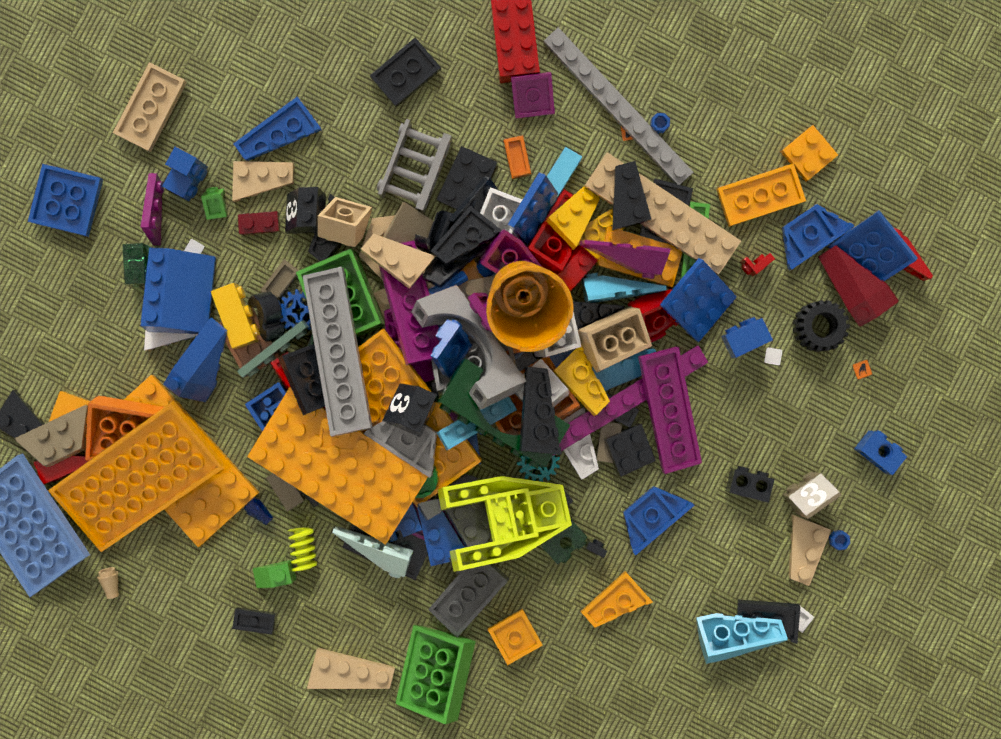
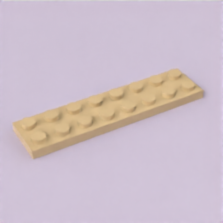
(671, 218)

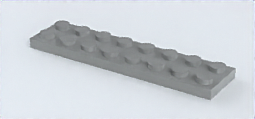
(337, 352)

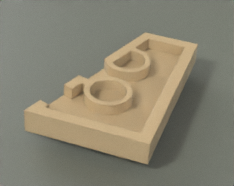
(259, 177)
(397, 259)
(806, 549)

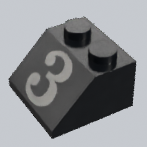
(303, 210)
(410, 408)

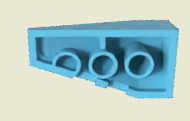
(608, 288)
(732, 636)

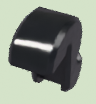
(438, 230)
(269, 315)

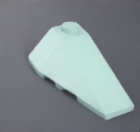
(389, 557)

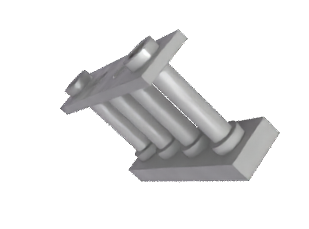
(434, 163)

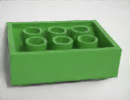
(362, 300)
(435, 674)

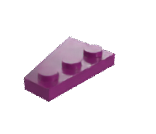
(152, 209)

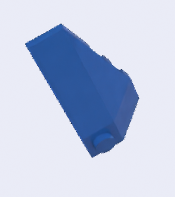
(197, 368)

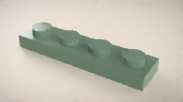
(267, 355)

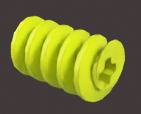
(302, 548)

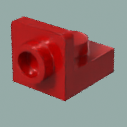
(760, 263)

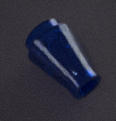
(257, 510)

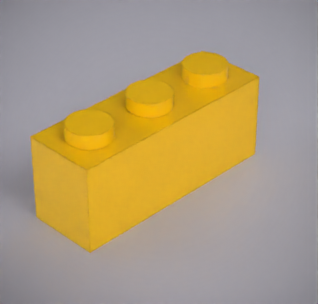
(235, 315)

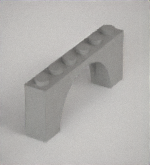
(501, 374)

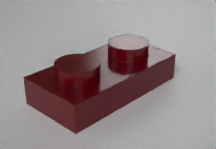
(258, 223)

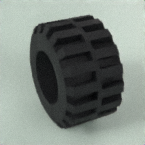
(836, 321)

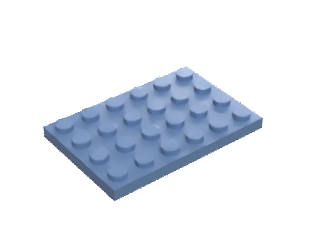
(33, 529)

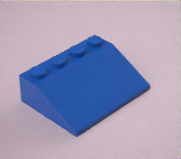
(177, 291)

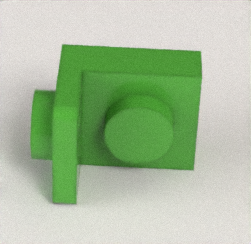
(214, 203)

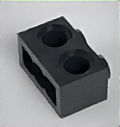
(748, 488)

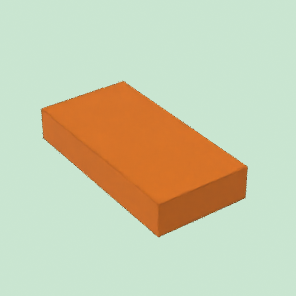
(517, 157)

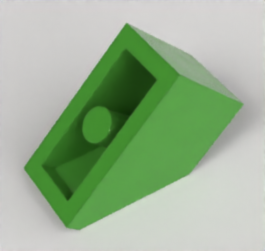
(274, 574)

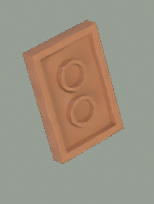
(247, 353)

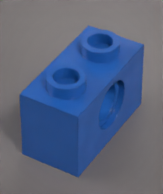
(869, 448)

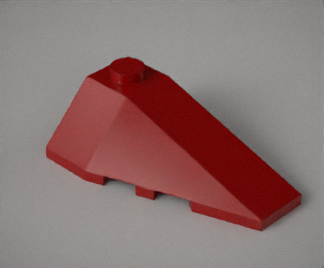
(577, 267)

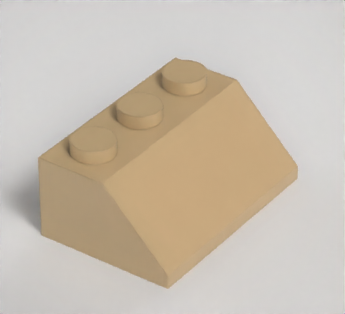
(615, 337)

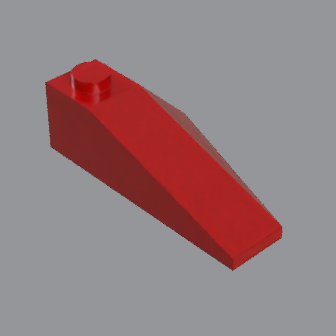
(548, 245)
(654, 316)

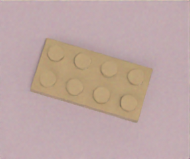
(150, 107)

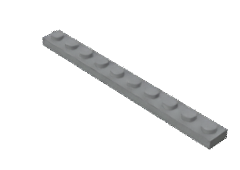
(617, 107)

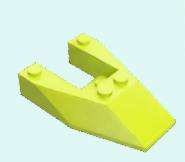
(518, 514)

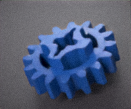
(298, 302)

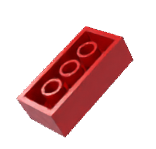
(514, 38)

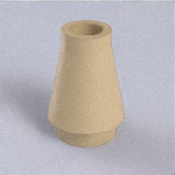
(109, 581)

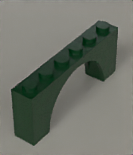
(457, 399)

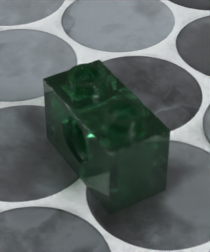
(135, 263)
(560, 553)

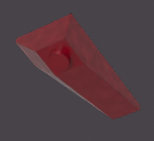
(858, 288)

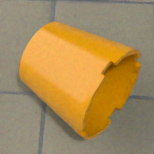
(531, 320)

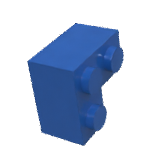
(184, 174)
(747, 337)
(266, 403)

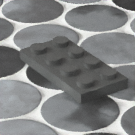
(467, 596)

